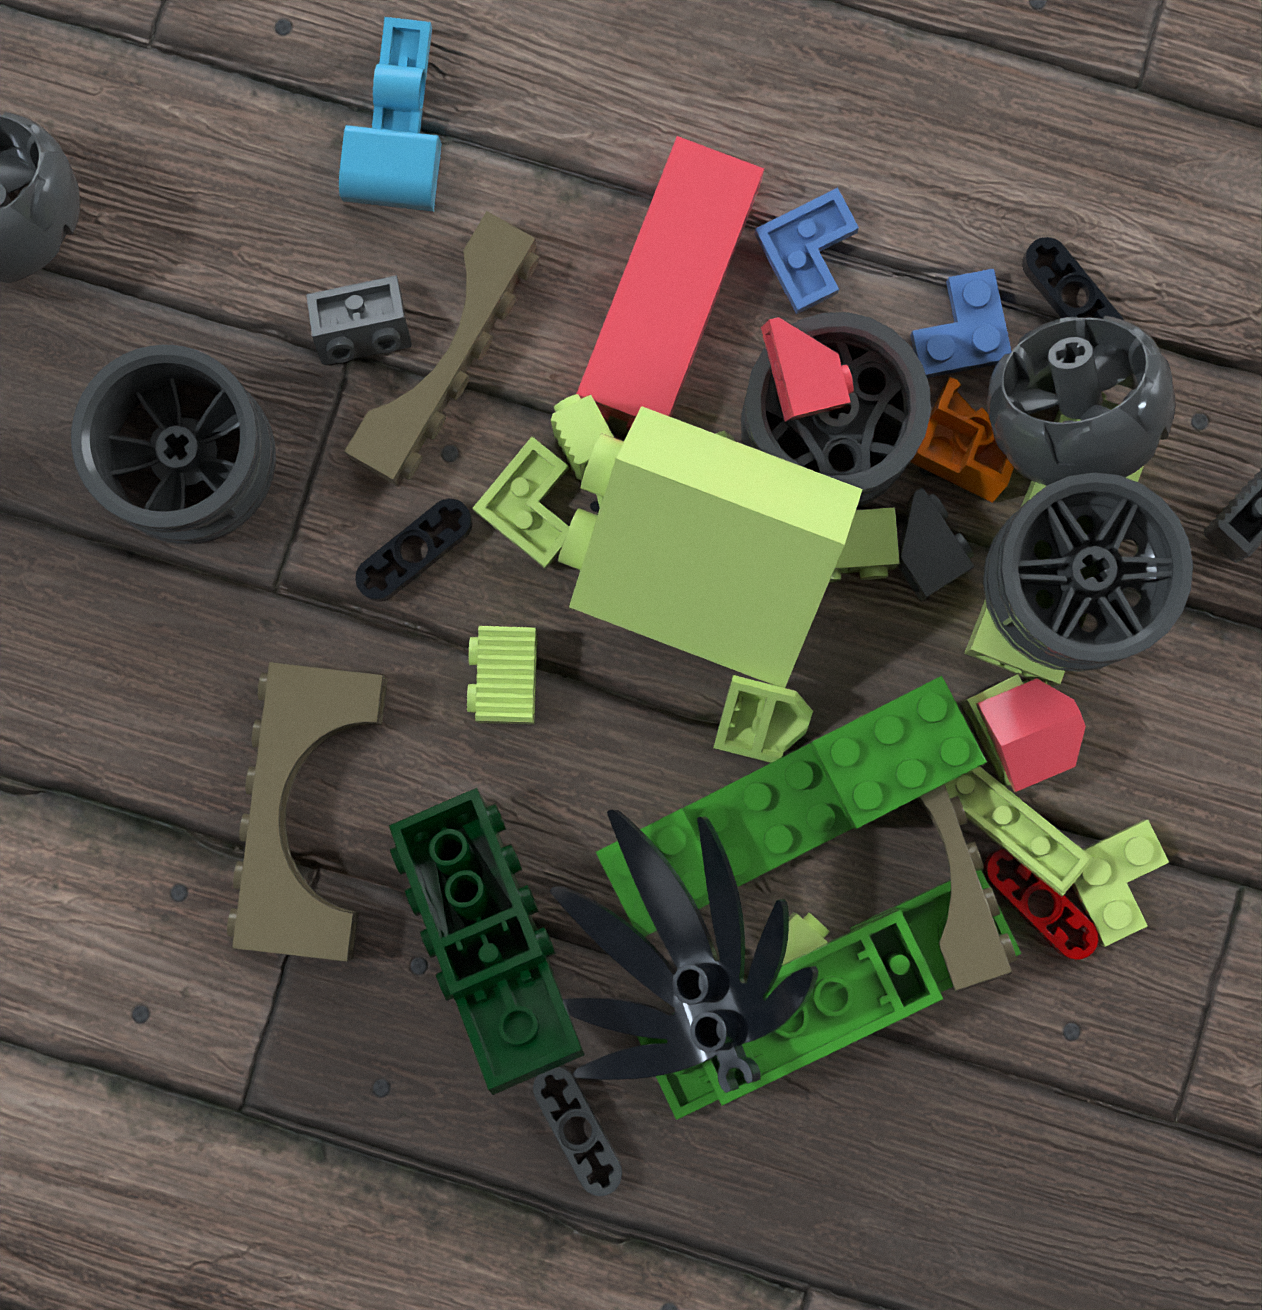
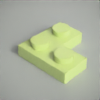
(515, 503)
(1104, 885)

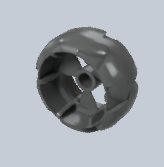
(44, 210)
(1077, 363)

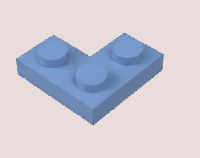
(795, 244)
(978, 331)

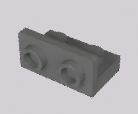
(358, 320)

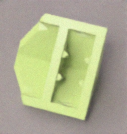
(761, 720)

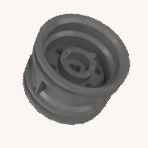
(1119, 512)

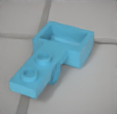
(392, 159)

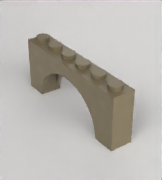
(275, 902)

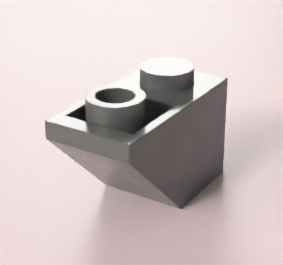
(928, 549)

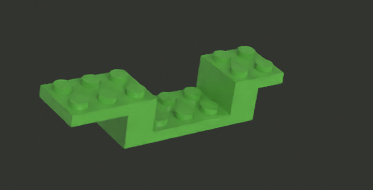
(811, 794)
(863, 985)

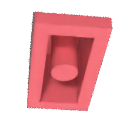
(805, 371)

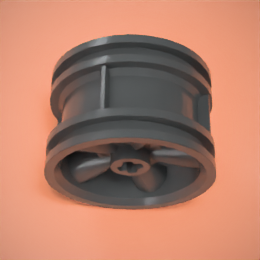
(152, 378)

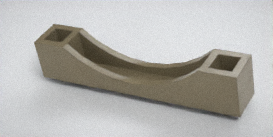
(395, 432)
(970, 938)

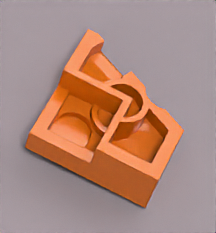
(963, 446)

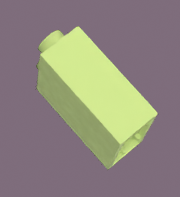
(707, 544)

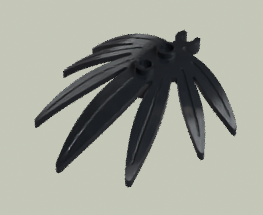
(710, 998)

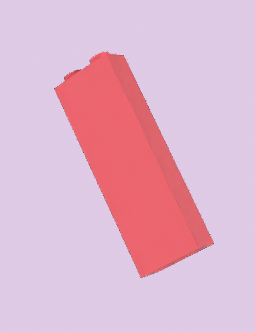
(670, 282)

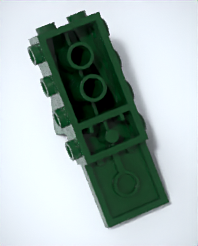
(485, 939)

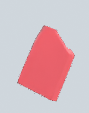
(1033, 732)

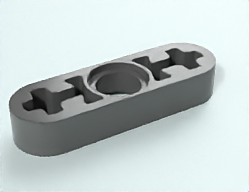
(584, 1167)

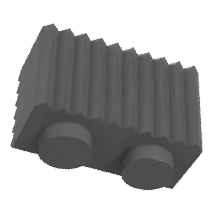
(1239, 526)

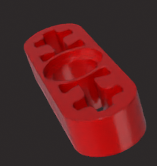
(1057, 937)

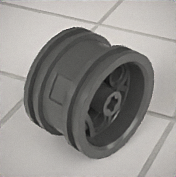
(867, 350)

